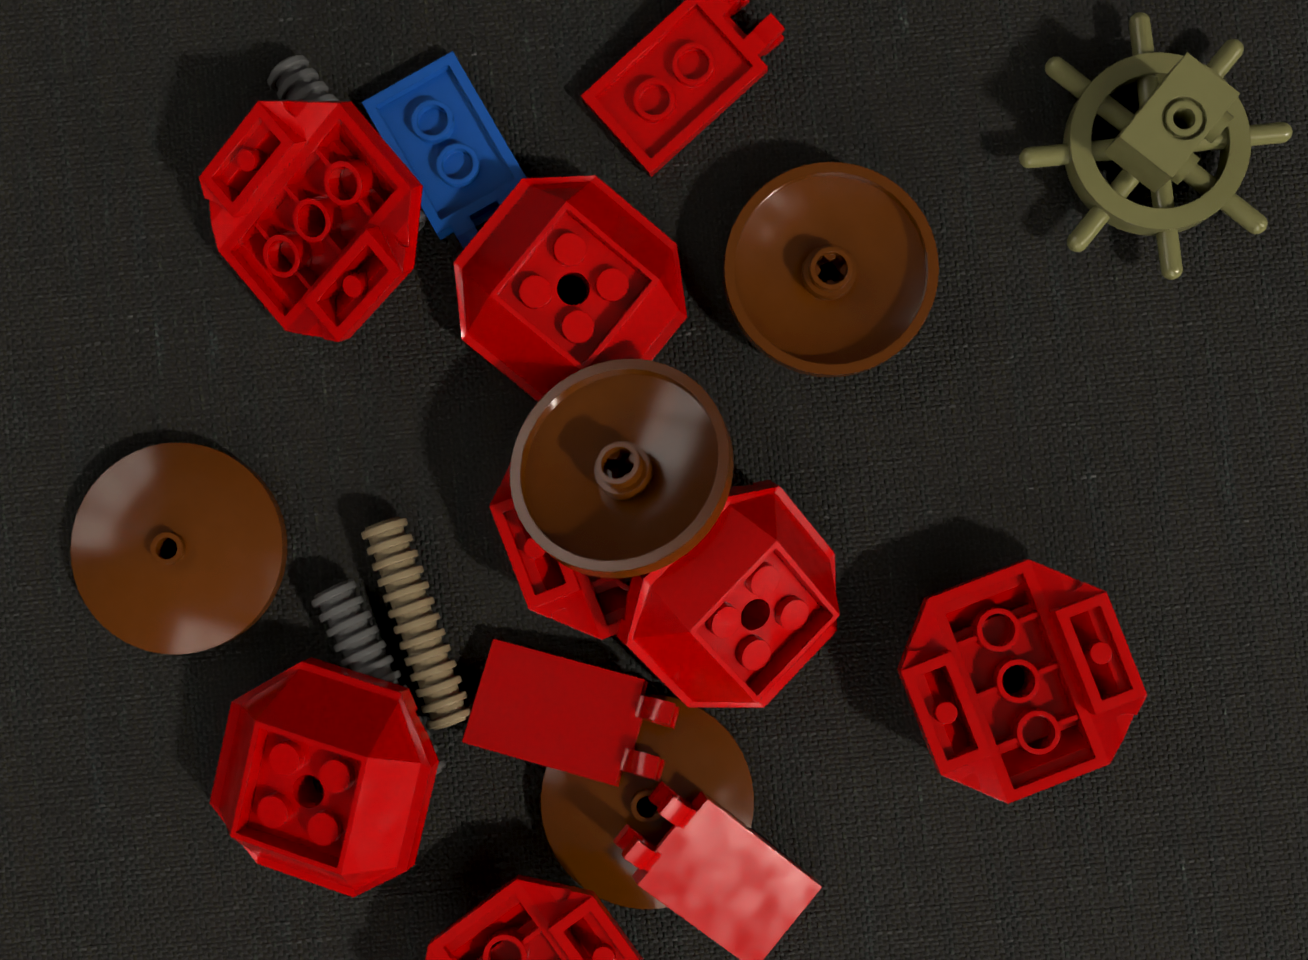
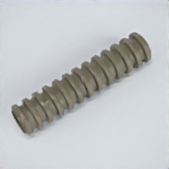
(416, 623)

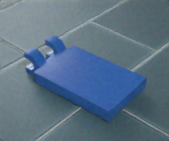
(448, 145)

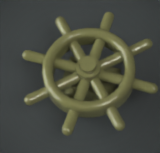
(1180, 112)

